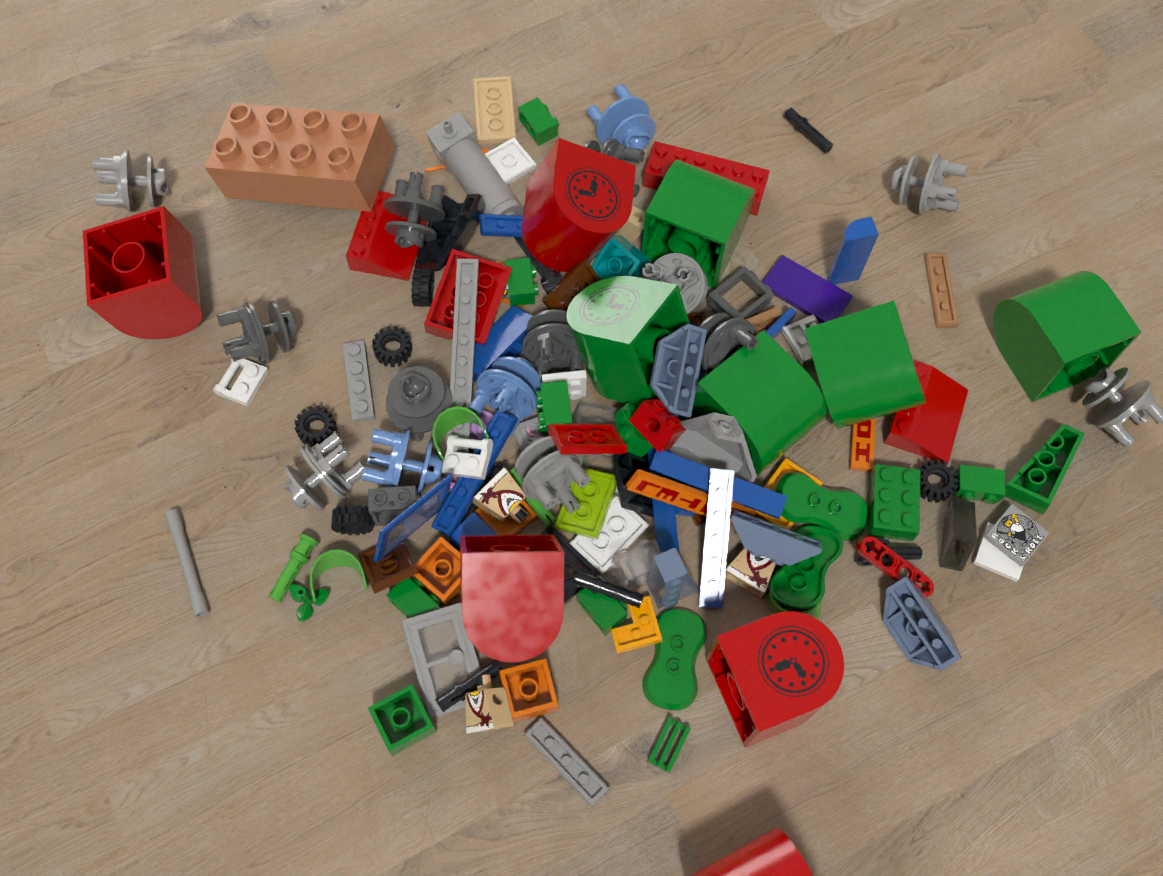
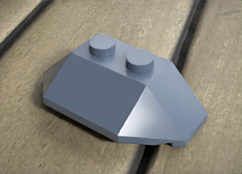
(678, 368)
(773, 541)
(918, 627)

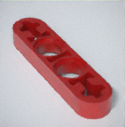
(896, 564)

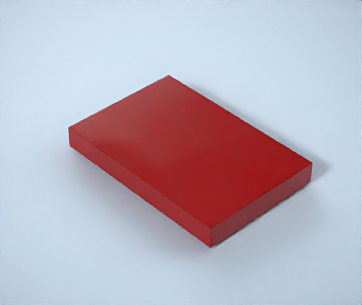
(587, 439)

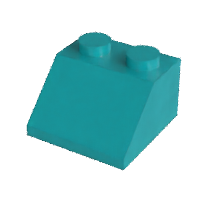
(620, 259)

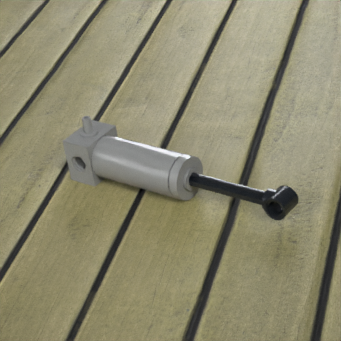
(459, 152)

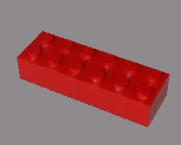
(664, 155)

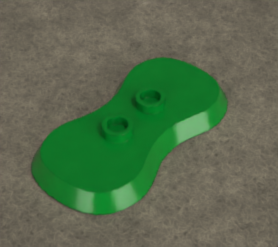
(832, 509)
(804, 582)
(672, 676)

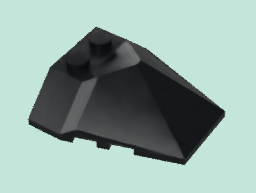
(452, 232)
(624, 469)

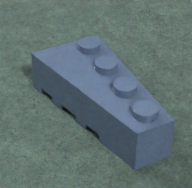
(670, 579)

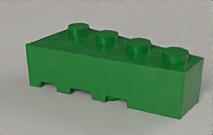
(1041, 477)

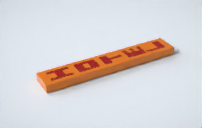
(863, 446)
(675, 493)

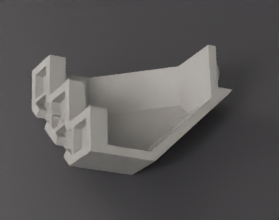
(716, 443)

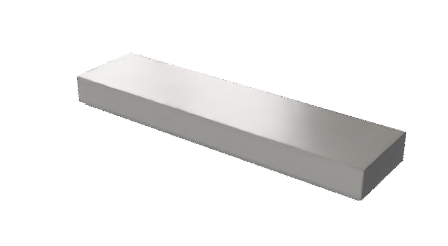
(566, 762)

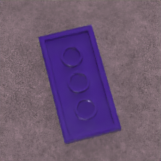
(806, 290)

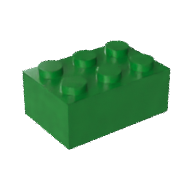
(894, 503)

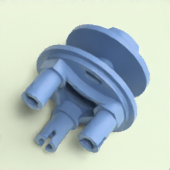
(624, 120)
(508, 388)
(396, 462)

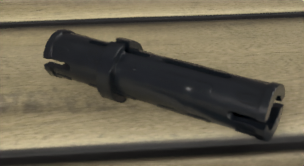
(801, 124)
(611, 590)
(469, 685)

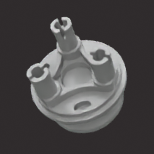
(124, 178)
(933, 193)
(685, 272)
(1122, 405)
(322, 460)
(550, 474)

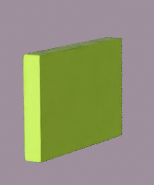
(594, 502)

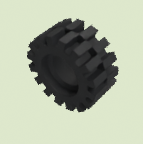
(422, 287)
(389, 336)
(311, 416)
(943, 472)
(351, 520)

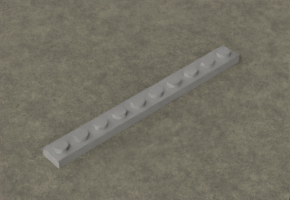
(464, 342)

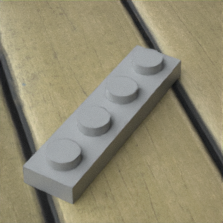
(358, 381)

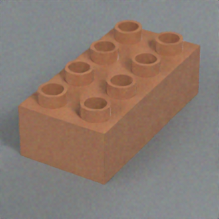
(301, 156)

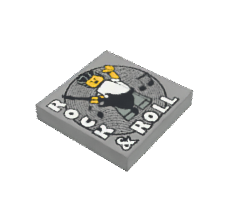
(1016, 535)

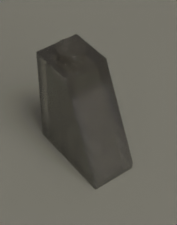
(958, 534)

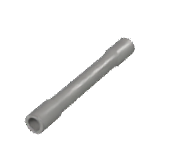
(196, 596)

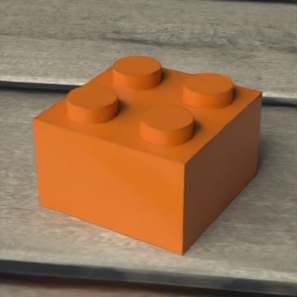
(440, 571)
(529, 690)

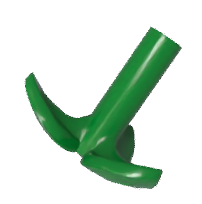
(300, 594)

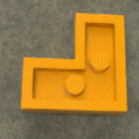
(642, 632)

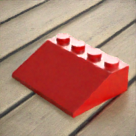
(375, 250)
(491, 287)
(931, 427)

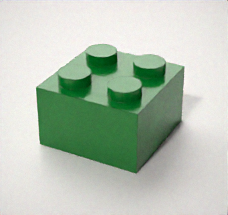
(553, 405)
(401, 720)

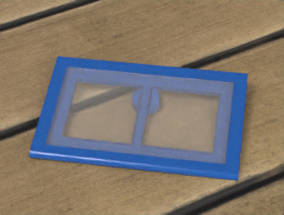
(412, 519)

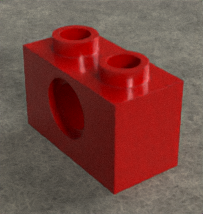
(646, 423)

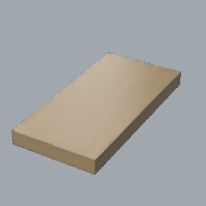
(494, 110)

